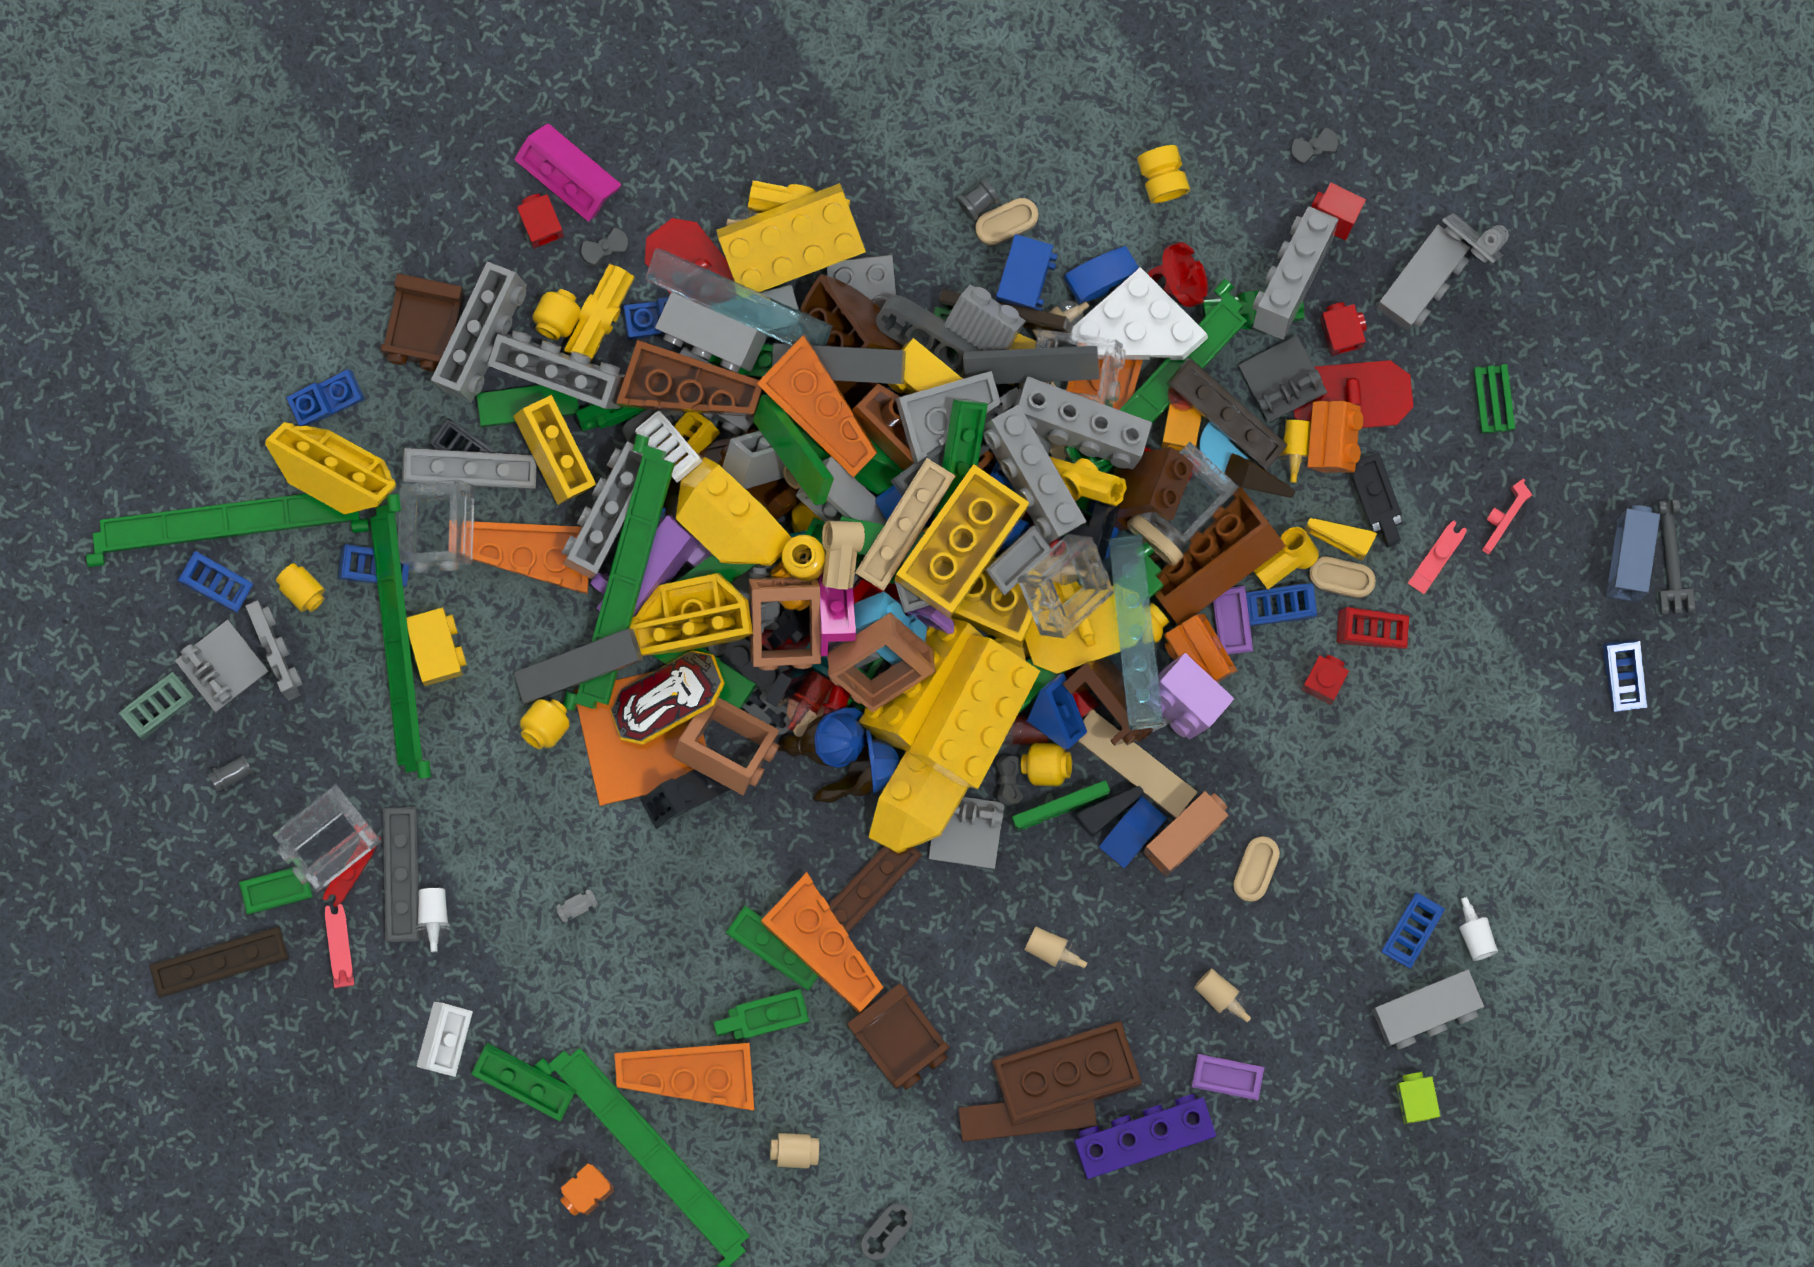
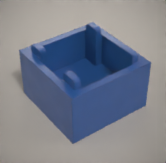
(1026, 272)

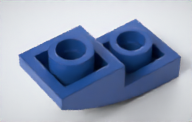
(1100, 273)
(642, 318)
(326, 398)

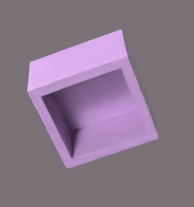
(1190, 697)

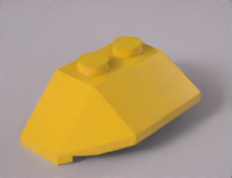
(330, 467)
(728, 518)
(691, 616)
(914, 805)

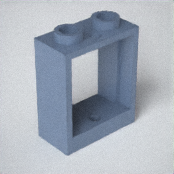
(1633, 554)

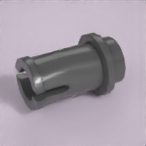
(230, 773)

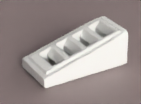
(658, 429)

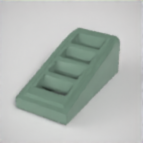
(149, 696)

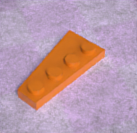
(814, 401)
(528, 551)
(815, 936)
(698, 1074)

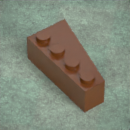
(679, 383)
(882, 423)
(1218, 558)

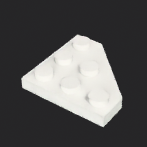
(1143, 321)

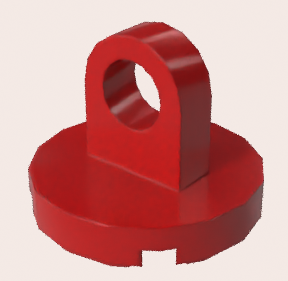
(1183, 275)

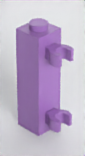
(668, 554)

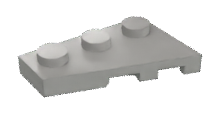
(928, 412)
(276, 648)

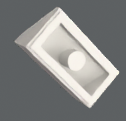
(444, 1039)

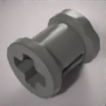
(978, 199)

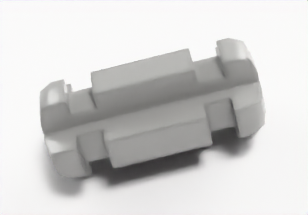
(576, 905)

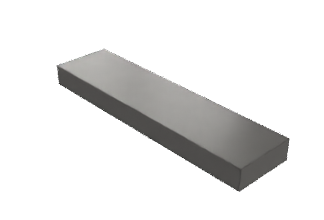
(474, 468)

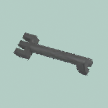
(1675, 593)

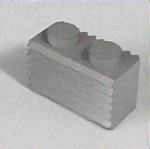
(984, 320)

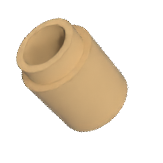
(795, 1150)

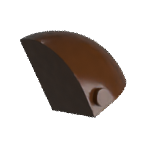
(853, 325)

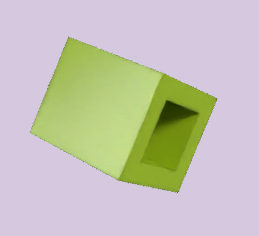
(1417, 1098)

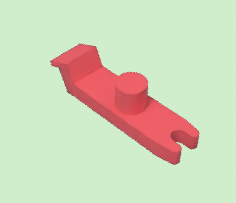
(1503, 520)
(1436, 558)
(339, 947)

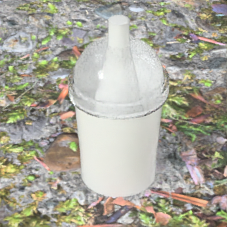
(432, 916)
(1476, 931)

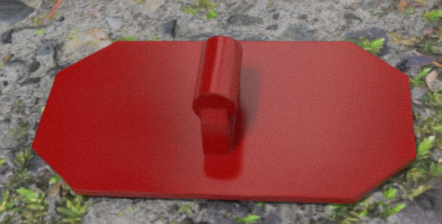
(690, 243)
(1376, 386)

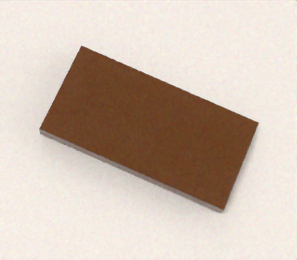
(1066, 1073)

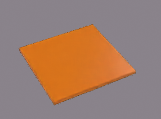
(622, 767)

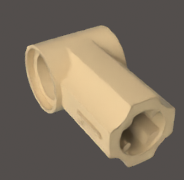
(841, 543)

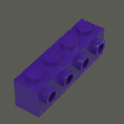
(1145, 1137)

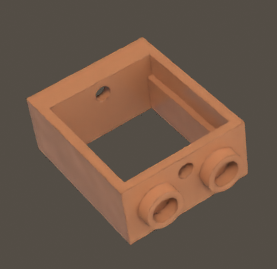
(784, 590)
(874, 693)
(717, 766)
(1186, 832)

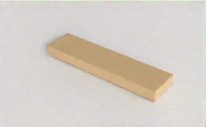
(905, 524)
(1136, 766)

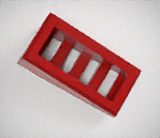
(1345, 624)

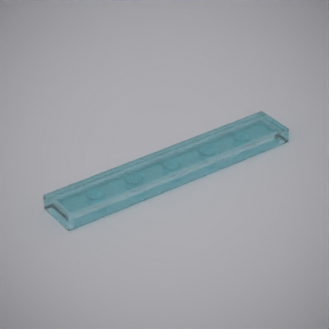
(735, 300)
(1136, 632)

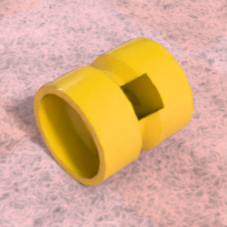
(1161, 169)

